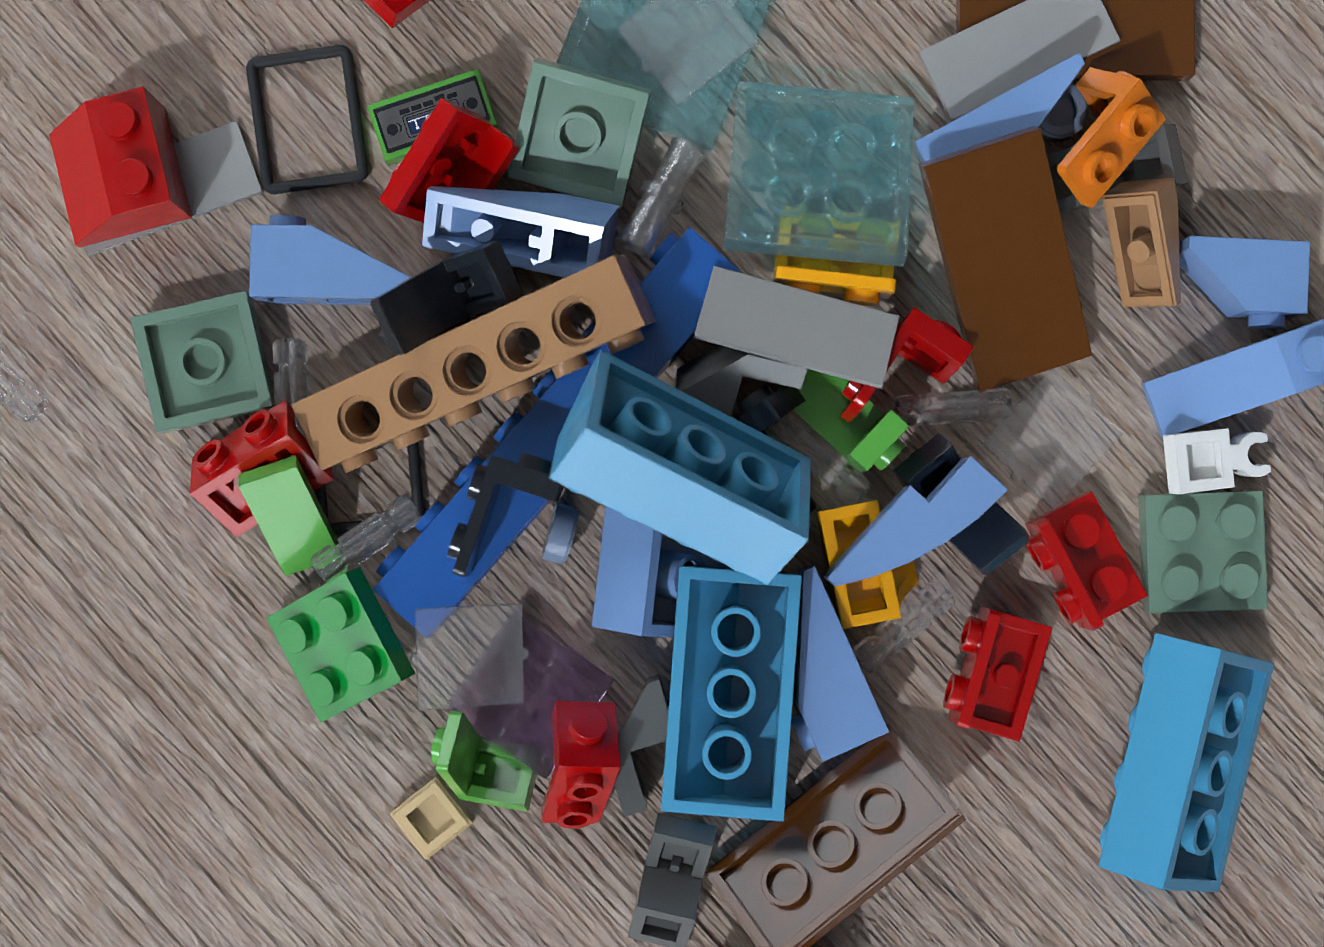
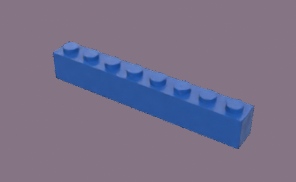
(424, 572)

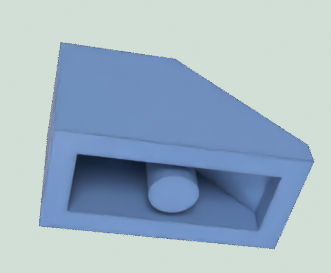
(1250, 277)

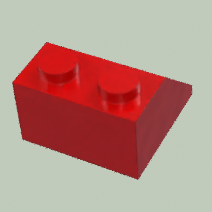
(118, 167)

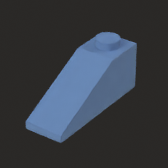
(1008, 113)
(535, 229)
(311, 267)
(1238, 379)
(828, 682)

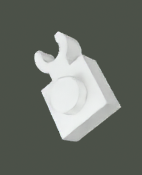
(1209, 458)

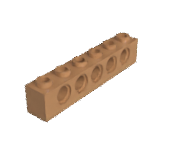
(334, 415)

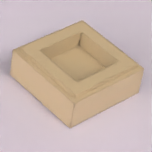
(432, 817)

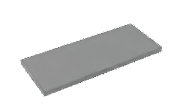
(1012, 49)
(214, 175)
(797, 327)

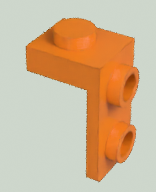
(1123, 126)

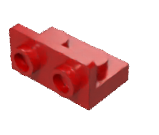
(260, 441)
(1084, 562)

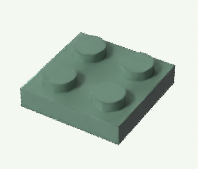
(579, 132)
(203, 362)
(1203, 552)

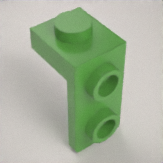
(865, 440)
(479, 769)

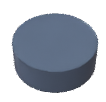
(1066, 117)
(560, 533)

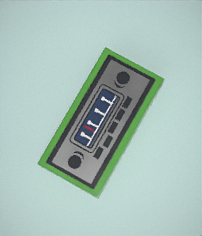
(401, 117)

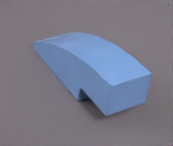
(918, 525)

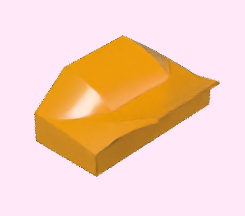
(867, 599)

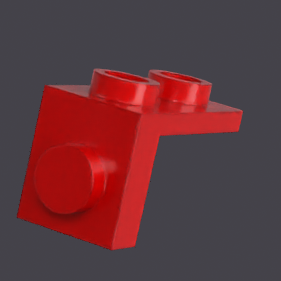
(924, 343)
(583, 761)

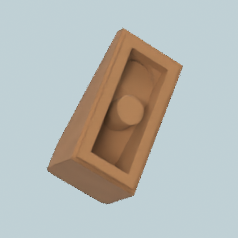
(1145, 241)

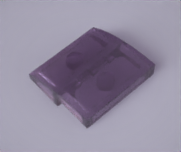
(549, 676)

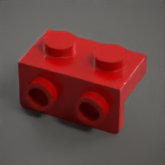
(450, 151)
(997, 673)

